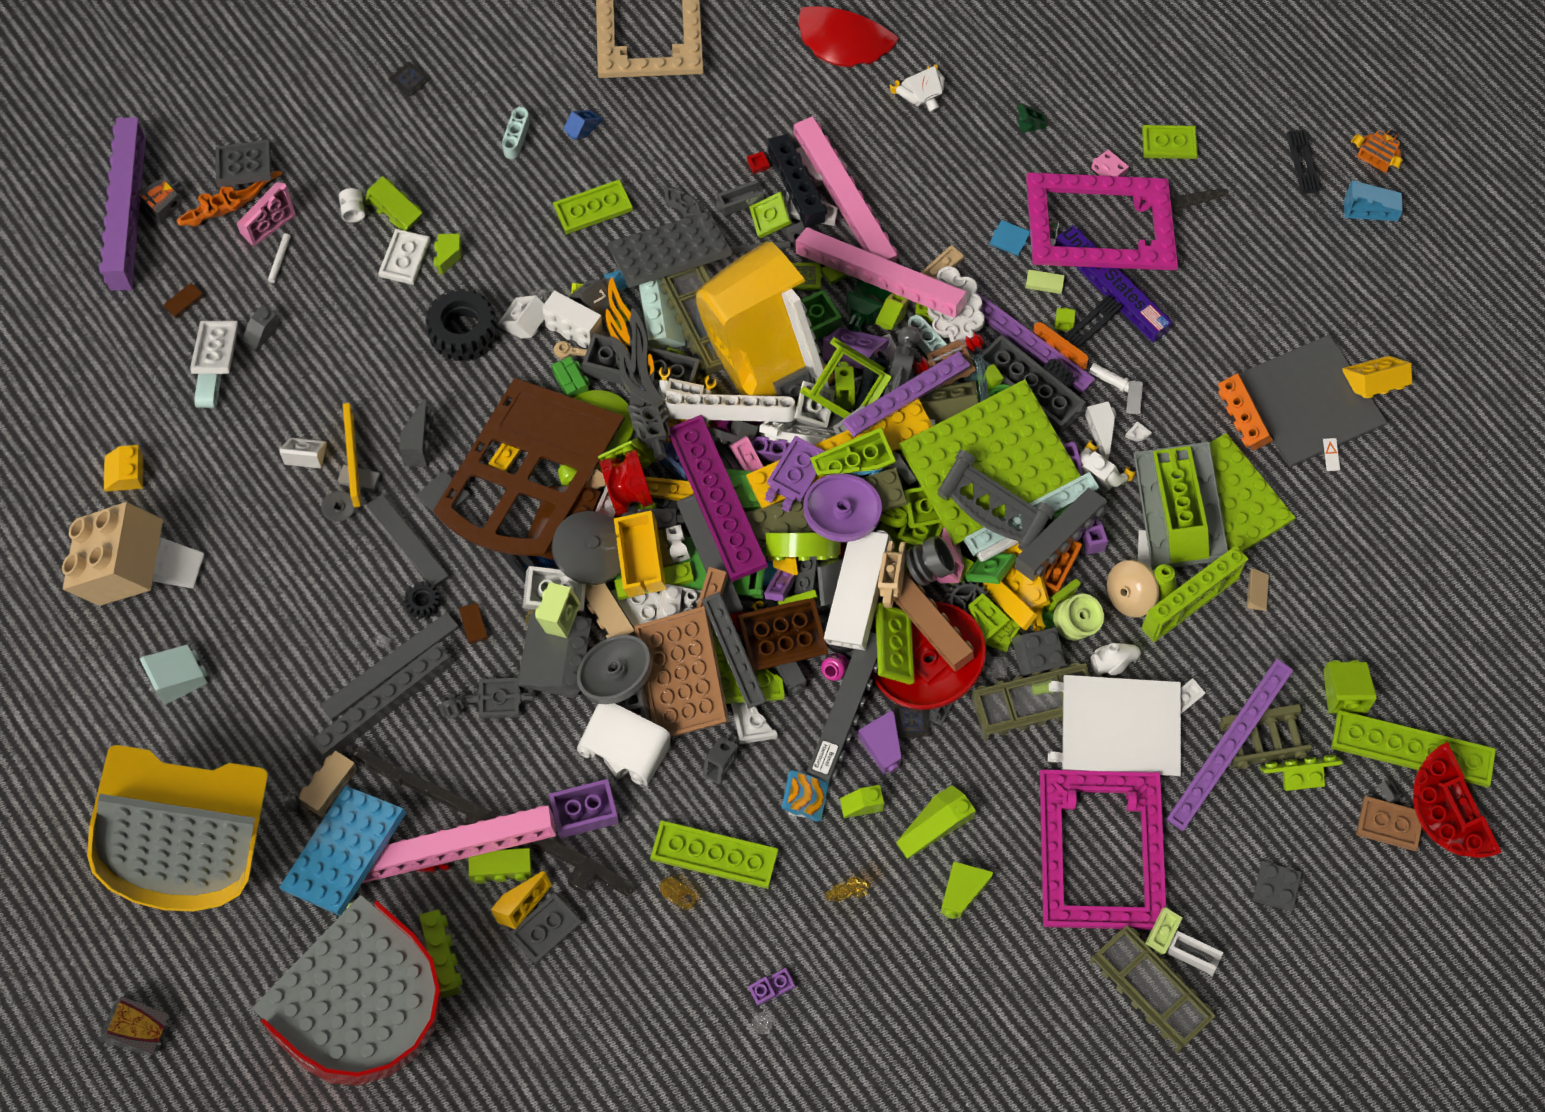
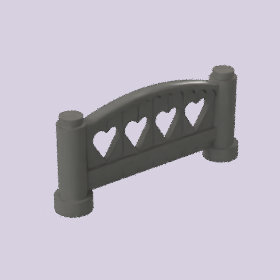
(962, 474)

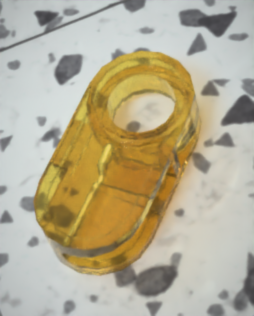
(674, 890)

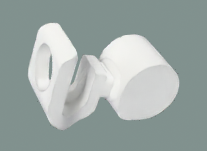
(675, 537)

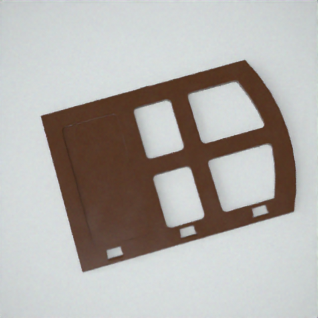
(547, 428)

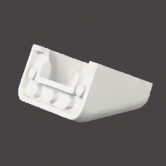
(625, 741)

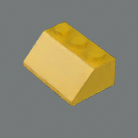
(1378, 376)

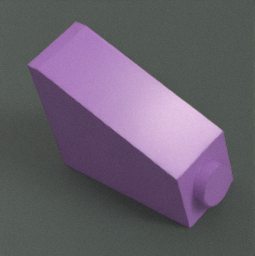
(882, 742)

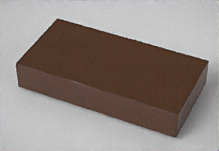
(183, 300)
(473, 623)

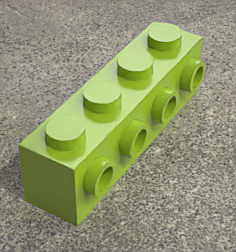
(438, 947)

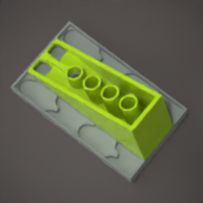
(1180, 505)

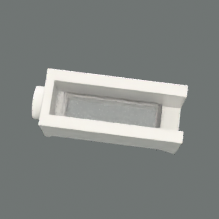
(1194, 953)

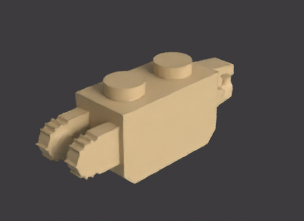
(892, 573)

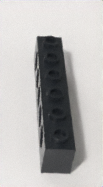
(796, 180)

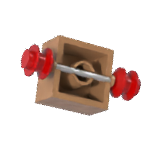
(946, 351)

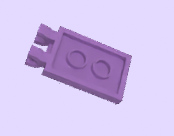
(793, 473)

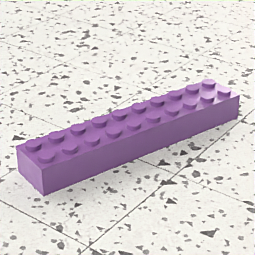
(123, 204)

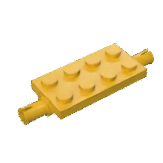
(1031, 592)

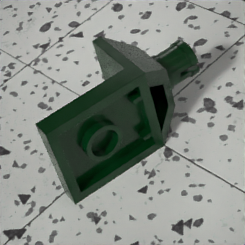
(864, 304)

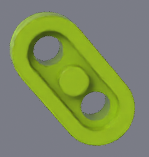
(894, 517)

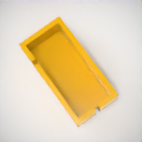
(639, 554)

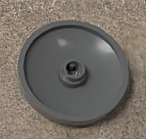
(587, 548)
(614, 669)

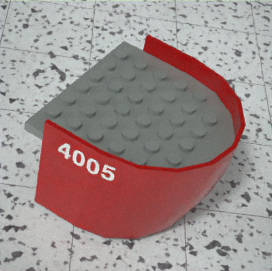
(356, 999)

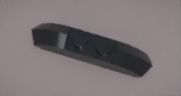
(870, 377)

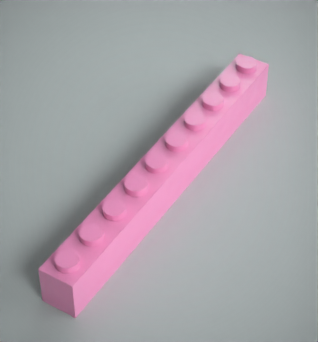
(843, 189)
(881, 272)
(463, 842)

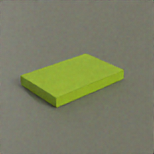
(1169, 141)

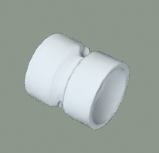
(351, 205)

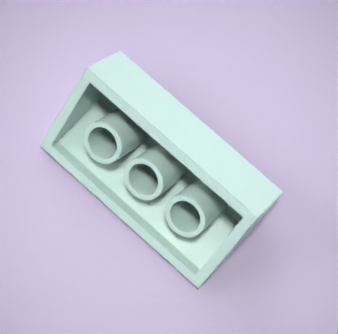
(659, 320)

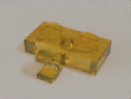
(852, 888)

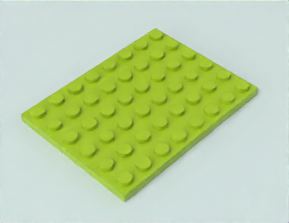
(1010, 446)

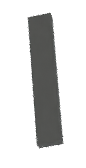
(407, 541)
(733, 650)

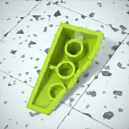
(857, 455)
(940, 817)

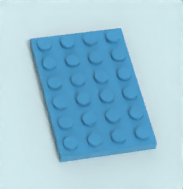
(343, 850)

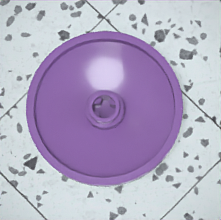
(842, 507)

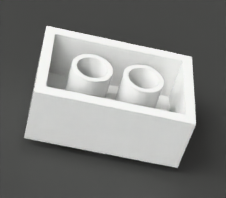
(571, 319)

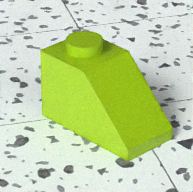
(862, 802)

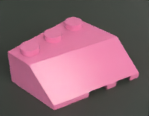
(267, 214)

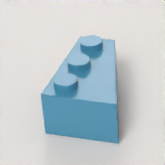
(1372, 202)

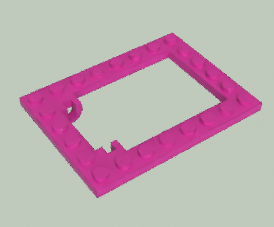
(1155, 193)
(1143, 796)

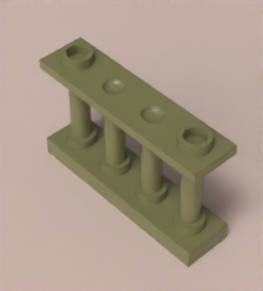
(1270, 718)

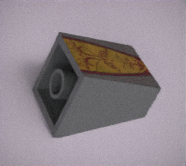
(134, 1027)

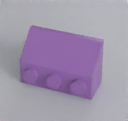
(861, 342)

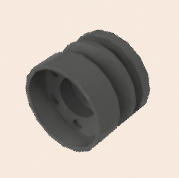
(929, 560)

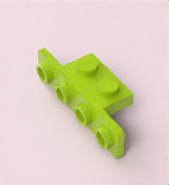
(1302, 773)

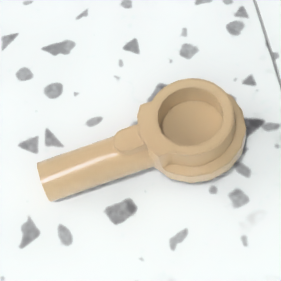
(564, 350)

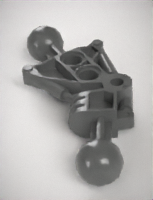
(908, 338)

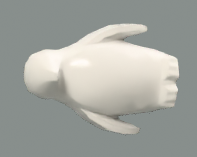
(1114, 658)

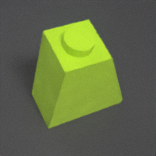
(963, 889)

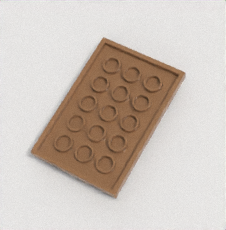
(685, 674)

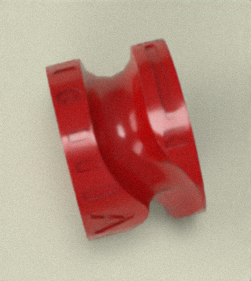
(625, 482)

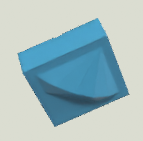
(618, 279)

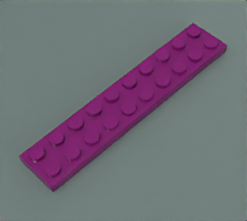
(717, 498)

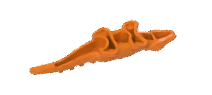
(222, 203)

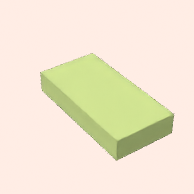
(1044, 281)

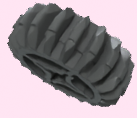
(955, 594)

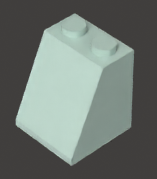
(174, 672)

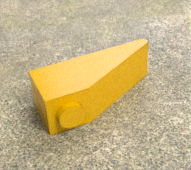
(518, 902)

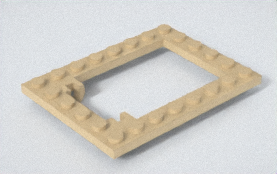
(614, 59)

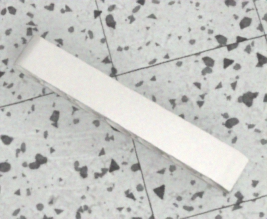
(731, 407)

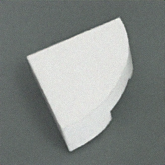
(1138, 432)

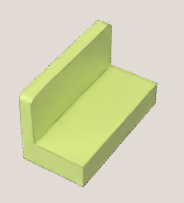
(1163, 931)

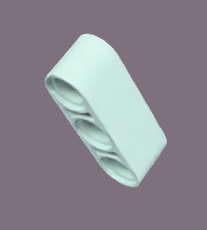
(515, 133)
(926, 332)
(207, 390)

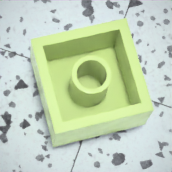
(557, 609)

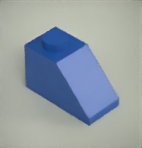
(581, 123)

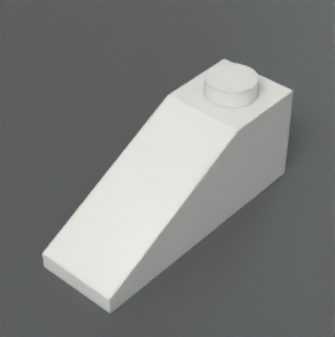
(1101, 423)

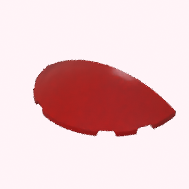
(844, 36)
(1448, 809)

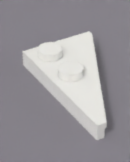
(750, 724)

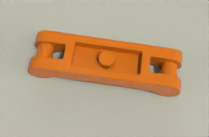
(1061, 345)

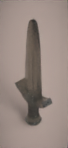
(1192, 199)

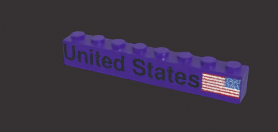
(1111, 281)

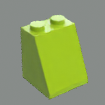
(1348, 687)

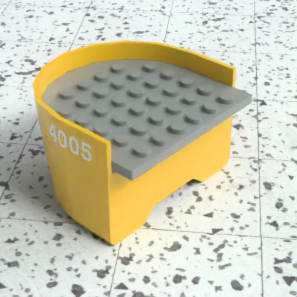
(174, 830)

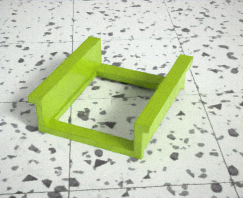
(842, 348)

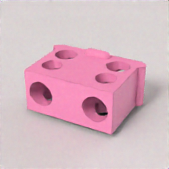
(1109, 166)

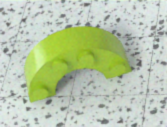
(801, 545)

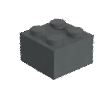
(1038, 651)

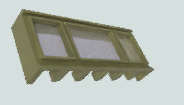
(681, 291)
(1022, 701)
(1153, 987)

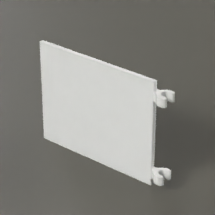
(1120, 725)

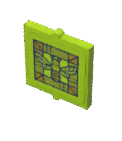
(811, 274)

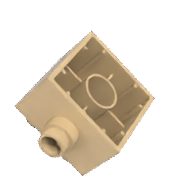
(112, 554)

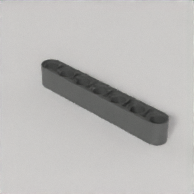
(707, 548)

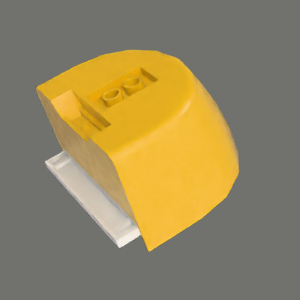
(759, 321)

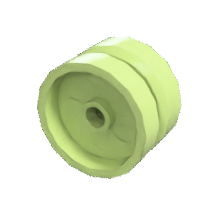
(1078, 617)

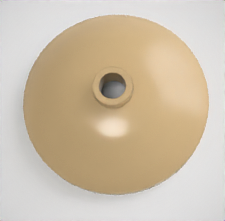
(1140, 586)

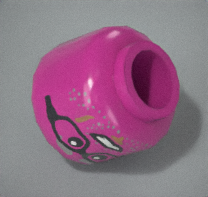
(834, 666)

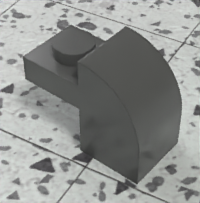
(738, 430)

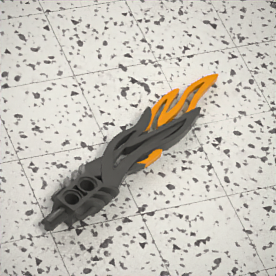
(653, 417)

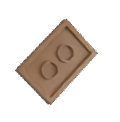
(1389, 823)

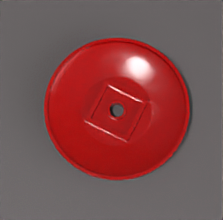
(936, 681)

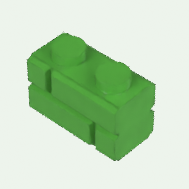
(569, 377)

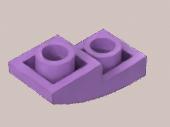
(772, 987)

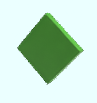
(991, 570)

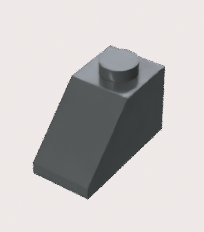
(260, 327)

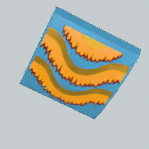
(805, 795)

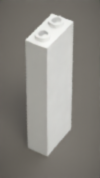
(857, 592)

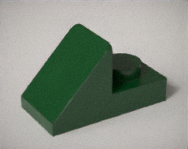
(1030, 119)

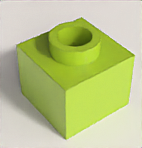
(1064, 319)

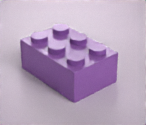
(583, 808)

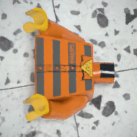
(1379, 149)

